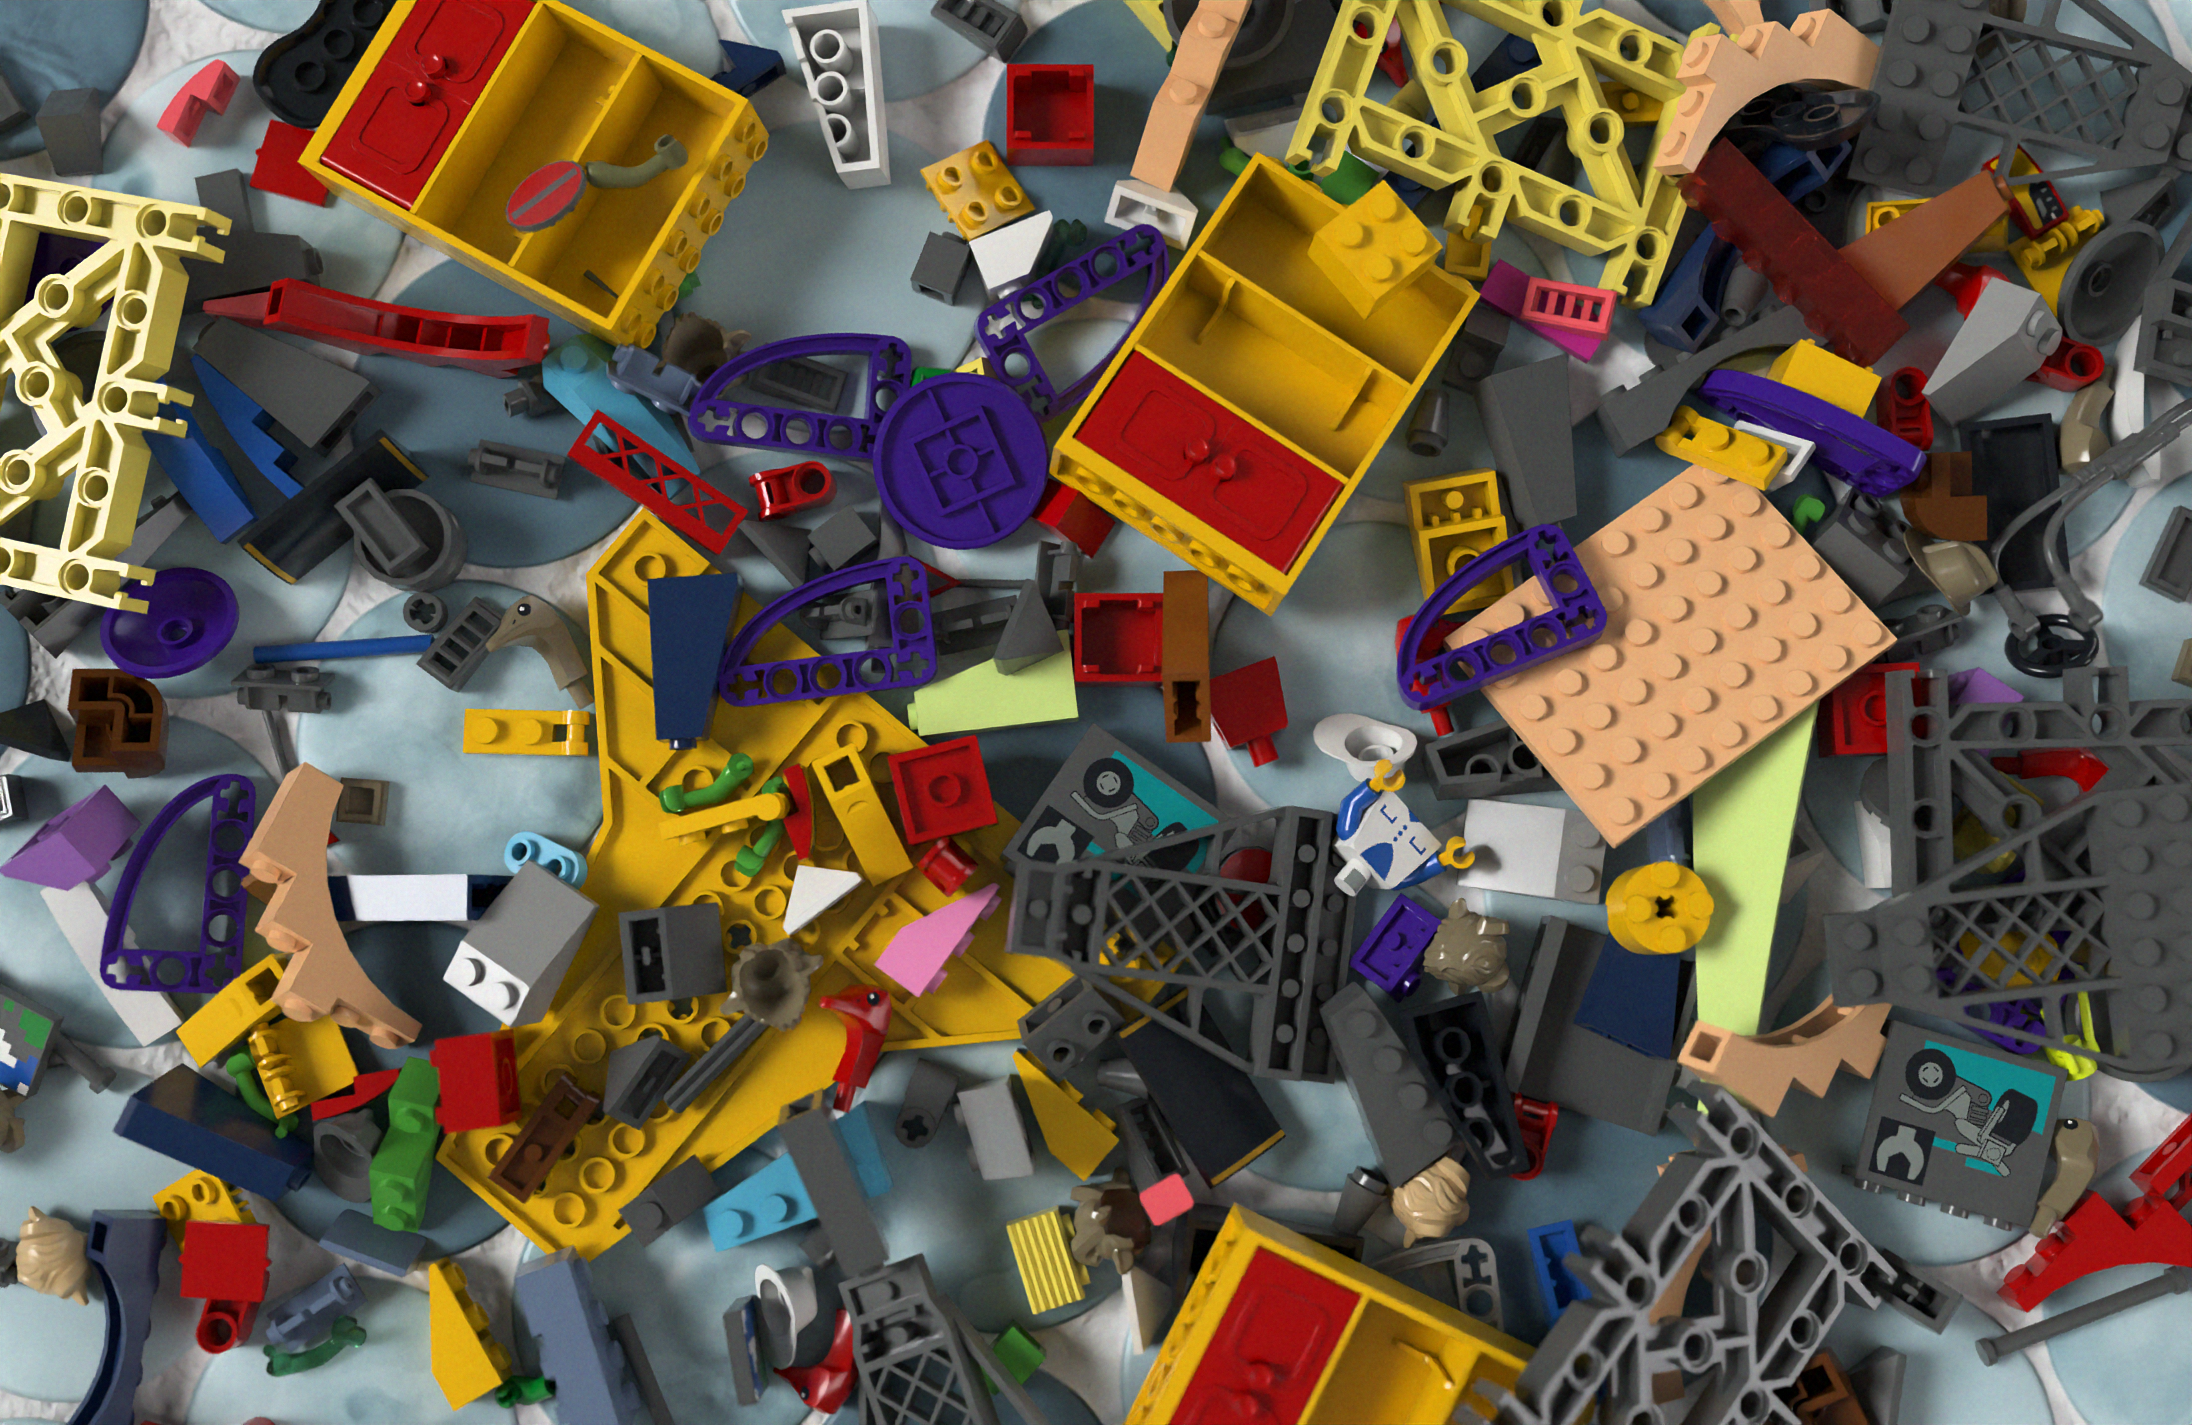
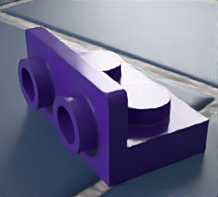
(1396, 949)

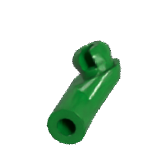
(524, 1391)

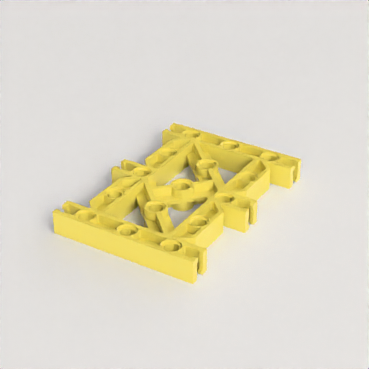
(1465, 148)
(105, 435)

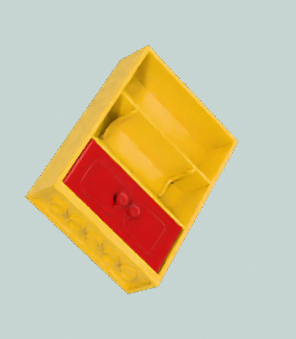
(484, 93)
(1254, 391)
(1317, 1339)

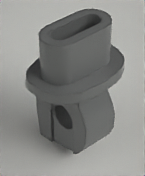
(529, 398)

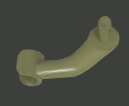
(670, 155)

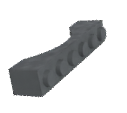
(1644, 411)

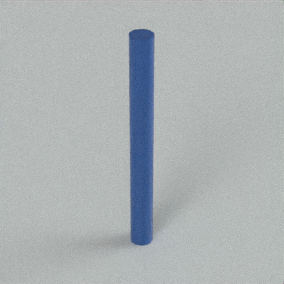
(342, 649)

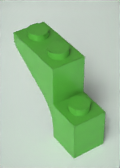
(406, 1155)

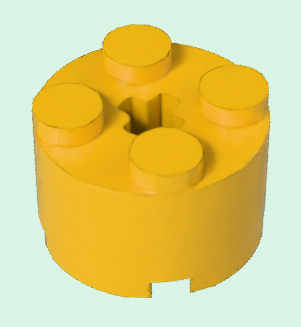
(1682, 902)

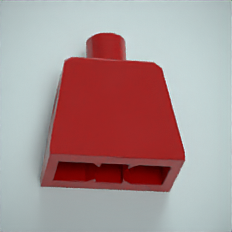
(1249, 709)

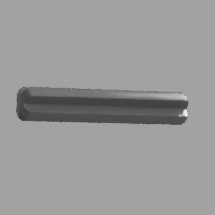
(713, 1063)

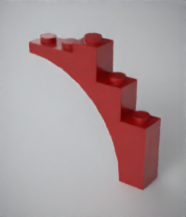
(431, 338)
(2096, 1239)

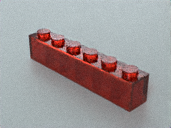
(1792, 255)

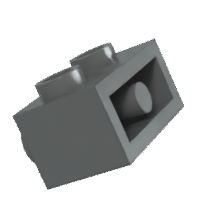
(1070, 1024)

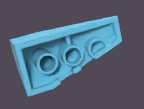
(579, 381)

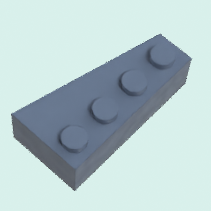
(575, 1341)

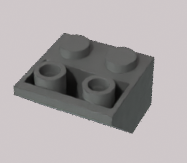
(1864, 546)
(672, 953)

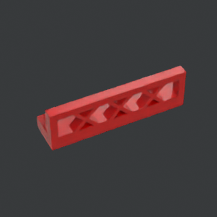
(646, 496)
(2166, 1165)

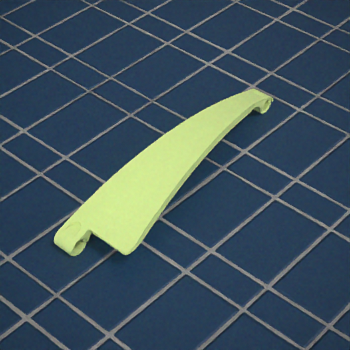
(1742, 856)

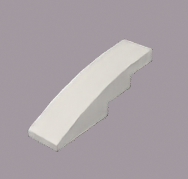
(83, 920)

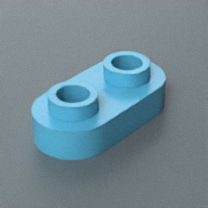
(547, 854)

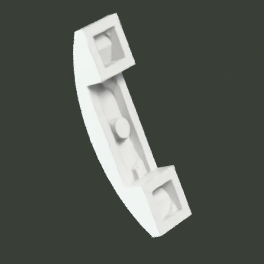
(2126, 405)

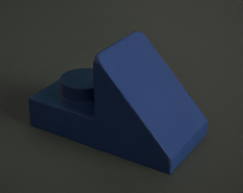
(752, 68)

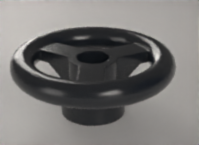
(2052, 650)

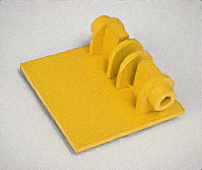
(976, 190)
(2049, 256)
(301, 1061)
(199, 1198)

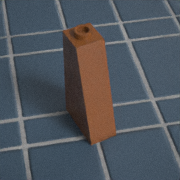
(1924, 243)
(1186, 657)

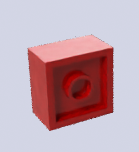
(1050, 114)
(1118, 639)
(1854, 713)
(943, 790)
(477, 1081)

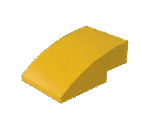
(1452, 524)

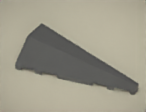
(59, 620)

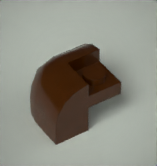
(1942, 499)
(118, 723)
(1822, 1393)

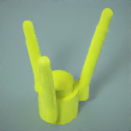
(2077, 1066)

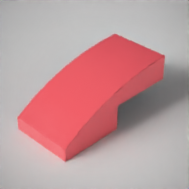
(206, 90)

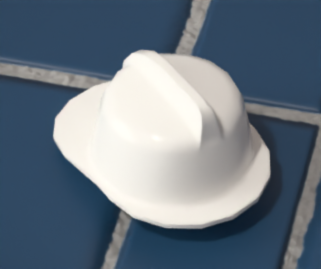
(1363, 743)
(783, 1309)

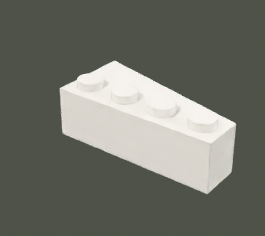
(844, 78)

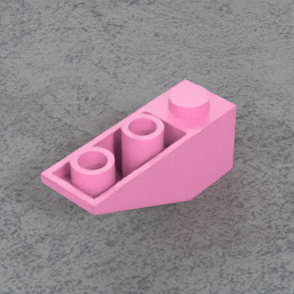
(925, 945)

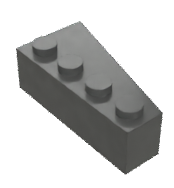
(1387, 1087)

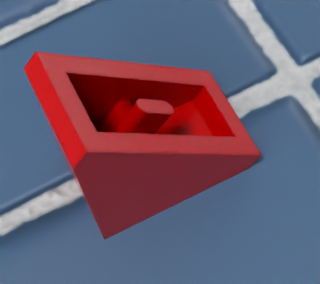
(1072, 517)

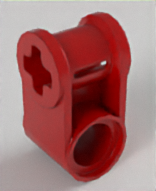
(2056, 368)
(1905, 417)
(789, 490)
(947, 866)
(1534, 1132)
(239, 1315)

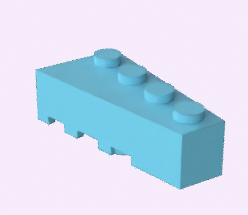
(776, 1196)

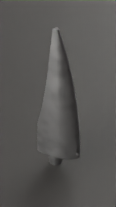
(891, 545)

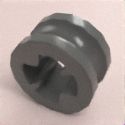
(411, 607)

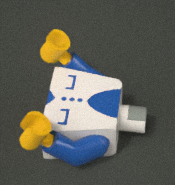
(1385, 840)

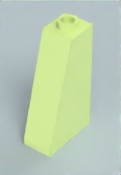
(990, 701)

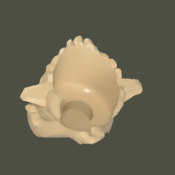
(1432, 1200)
(53, 1257)

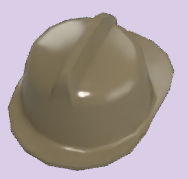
(1954, 567)

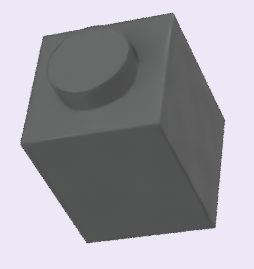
(942, 267)
(841, 541)

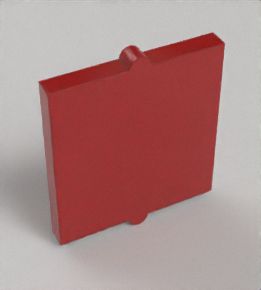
(278, 167)
(225, 1260)

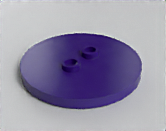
(961, 460)

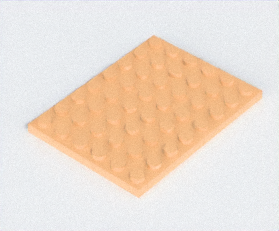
(1706, 649)

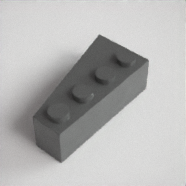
(1484, 764)

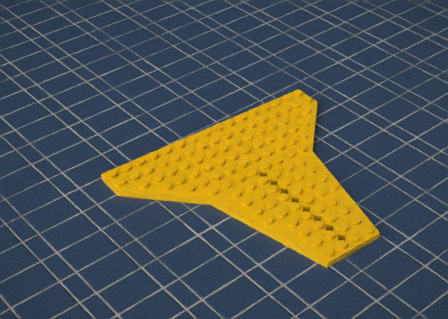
(640, 871)

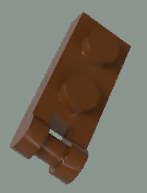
(544, 1139)

